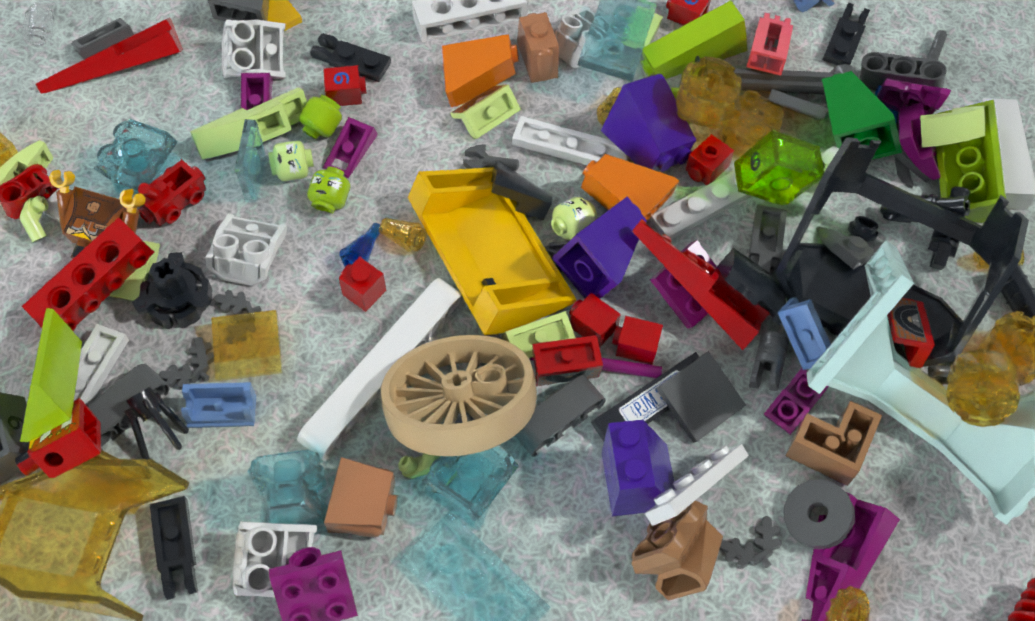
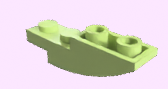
(271, 116)

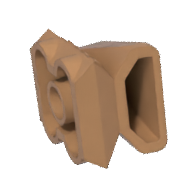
(680, 552)

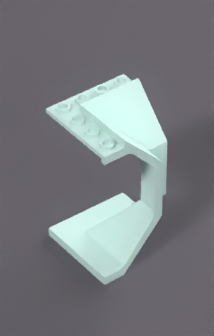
(867, 366)

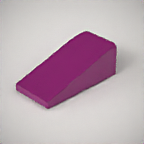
(255, 89)
(351, 145)

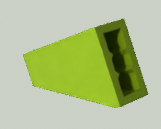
(714, 34)

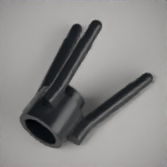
(148, 405)

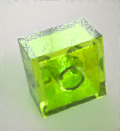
(778, 168)

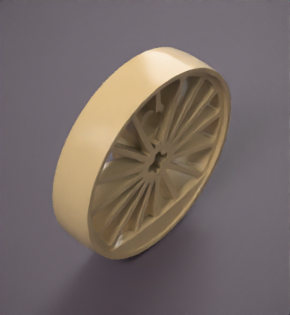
(418, 412)

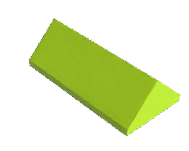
(974, 166)
(53, 378)

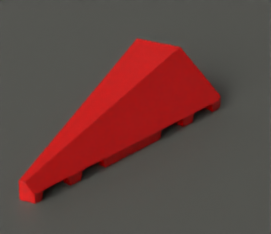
(140, 48)
(706, 285)

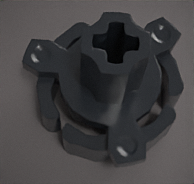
(175, 290)

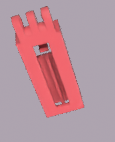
(767, 57)

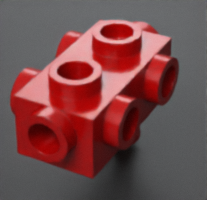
(171, 193)

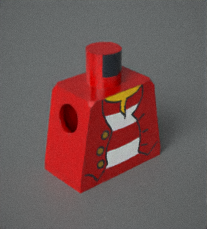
(64, 445)

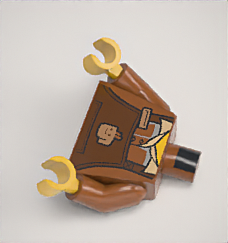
(88, 213)

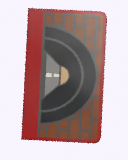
(911, 327)
(566, 360)

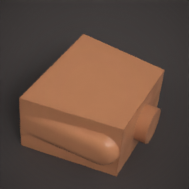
(538, 47)
(361, 499)

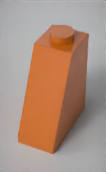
(477, 66)
(615, 179)

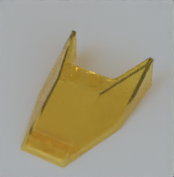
(65, 527)

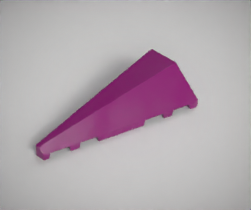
(851, 559)

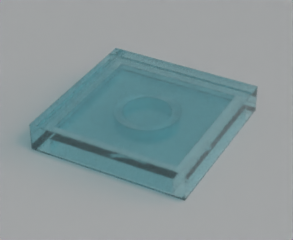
(250, 161)

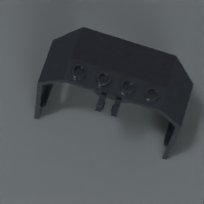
(841, 291)

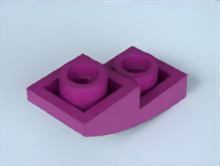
(793, 403)

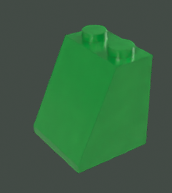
(859, 114)

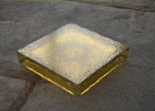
(246, 345)

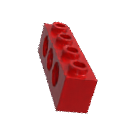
(92, 262)

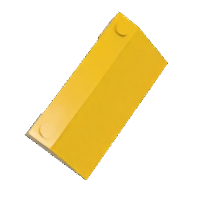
(486, 238)

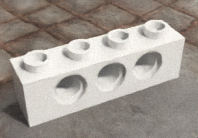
(453, 17)

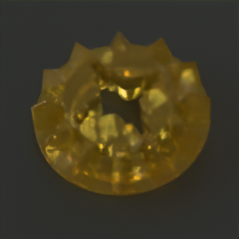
(850, 602)

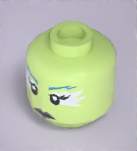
(290, 160)
(572, 217)

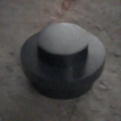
(864, 228)

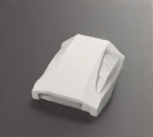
(572, 34)
(252, 48)
(244, 249)
(264, 547)

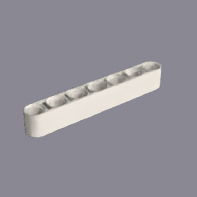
(362, 387)

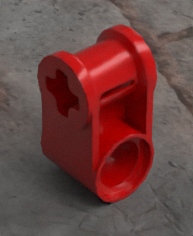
(25, 186)

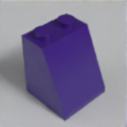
(648, 126)
(602, 250)
(635, 467)

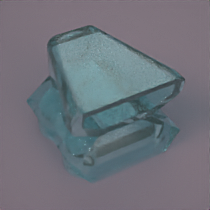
(136, 155)
(470, 482)
(290, 487)

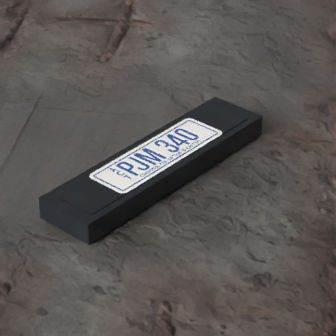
(641, 405)

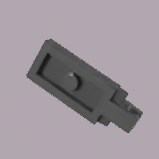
(767, 236)

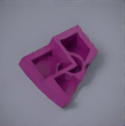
(898, 94)
(911, 140)

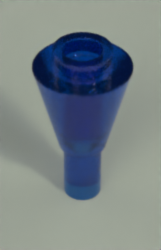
(360, 247)

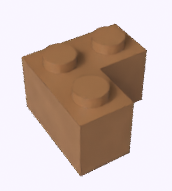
(835, 449)

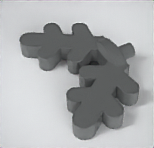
(238, 304)
(186, 376)
(746, 554)

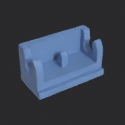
(219, 405)

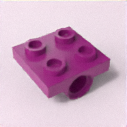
(676, 296)
(313, 587)

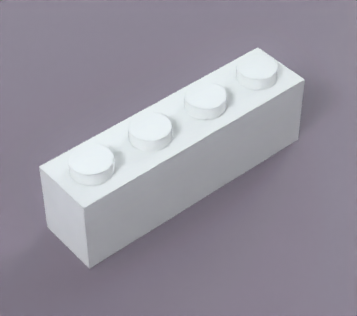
(1015, 156)

